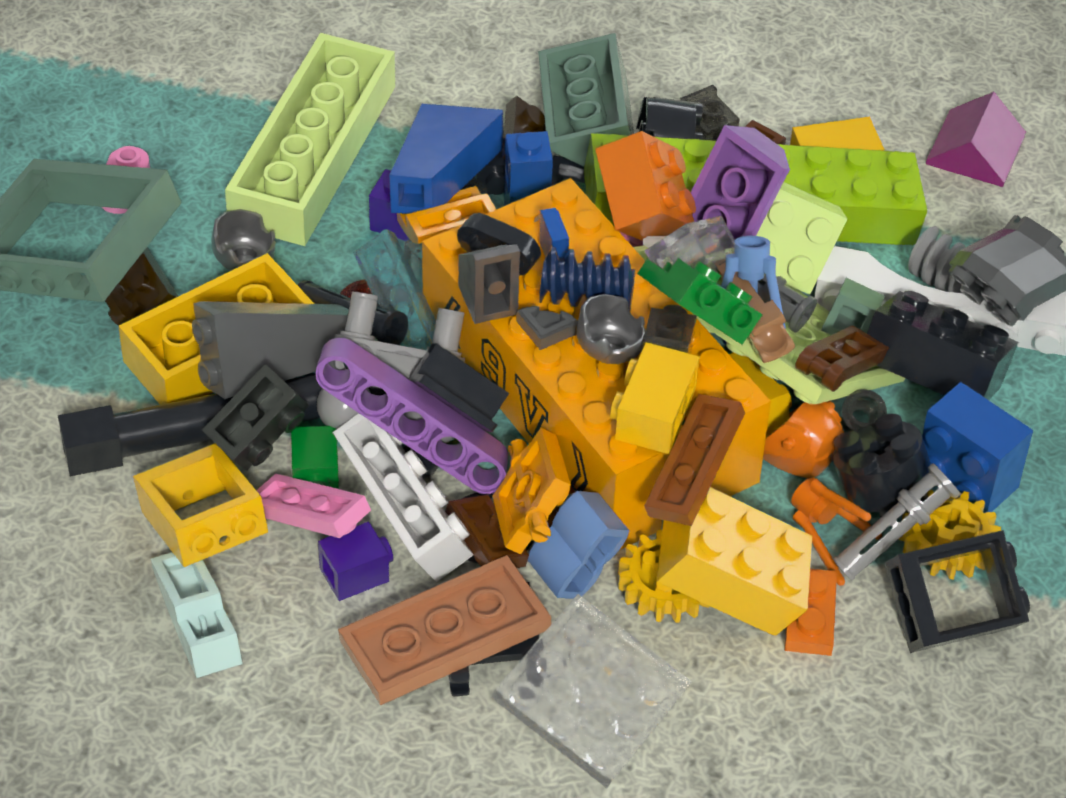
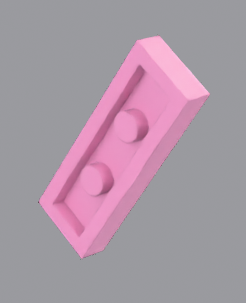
(312, 505)

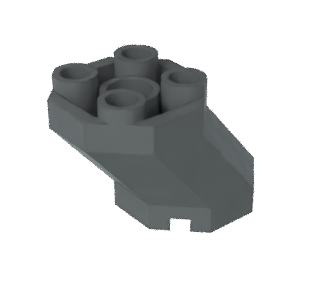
(1012, 269)

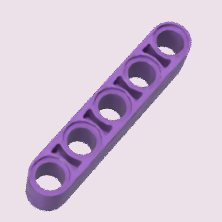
(405, 396)

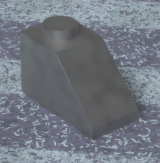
(490, 282)

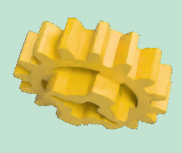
(949, 523)
(639, 581)

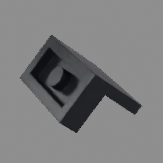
(459, 387)

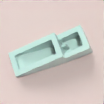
(197, 615)

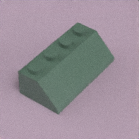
(584, 94)

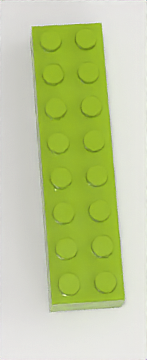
(872, 187)

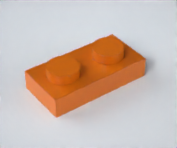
(815, 628)

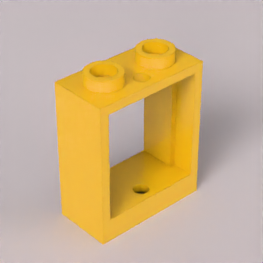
(189, 481)

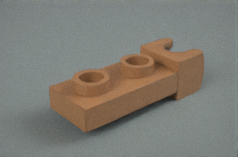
(769, 335)

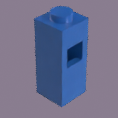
(527, 165)

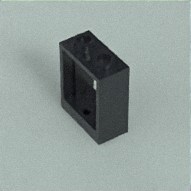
(914, 601)

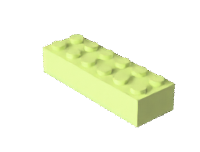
(313, 136)

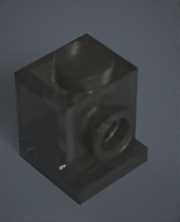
(714, 112)
(670, 328)

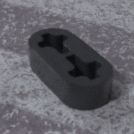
(486, 232)

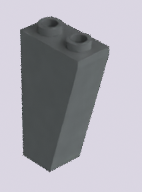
(245, 336)

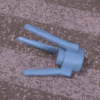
(752, 262)

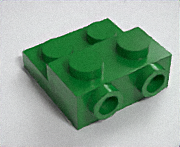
(699, 293)

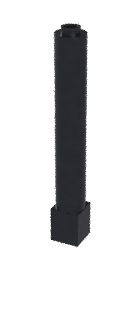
(100, 439)

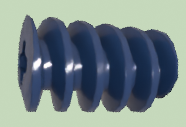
(585, 277)

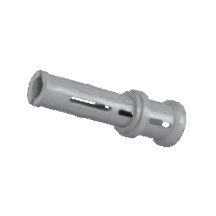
(919, 512)

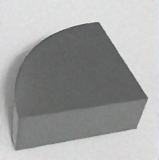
(546, 327)

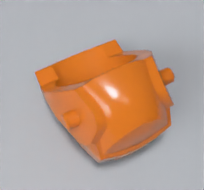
(805, 440)

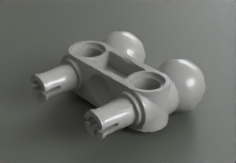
(400, 358)

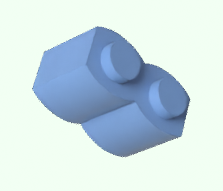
(580, 543)

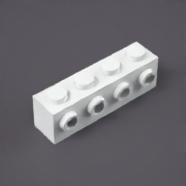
(405, 497)

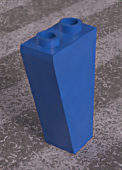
(443, 154)

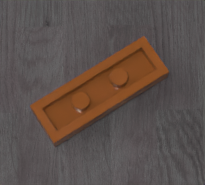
(694, 459)

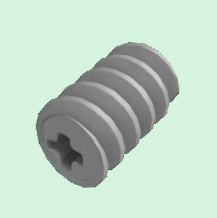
(932, 258)

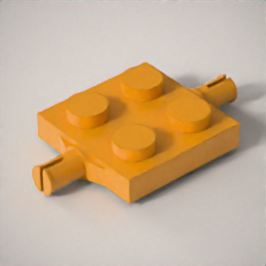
(531, 490)

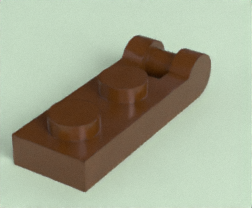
(841, 356)

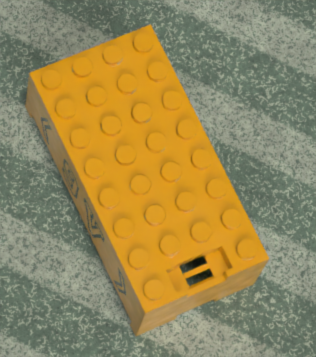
(568, 388)

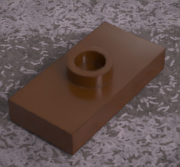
(485, 535)

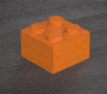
(645, 186)

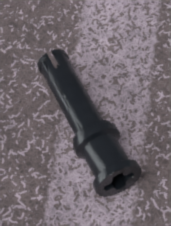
(387, 325)

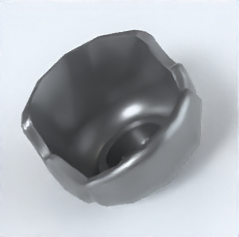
(240, 238)
(609, 330)

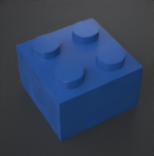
(976, 445)

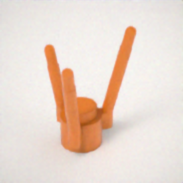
(821, 505)

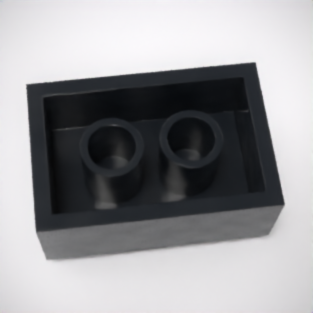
(941, 345)

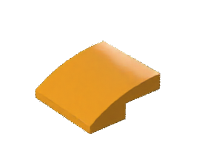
(435, 220)

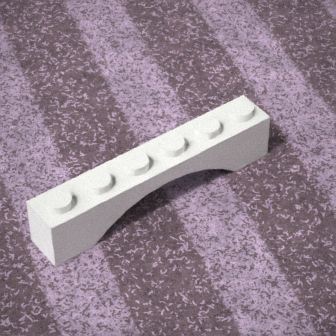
(1040, 331)

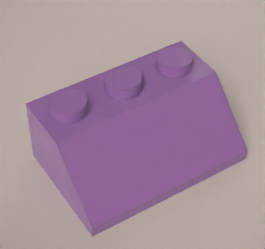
(740, 180)

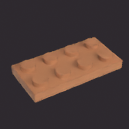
(444, 629)

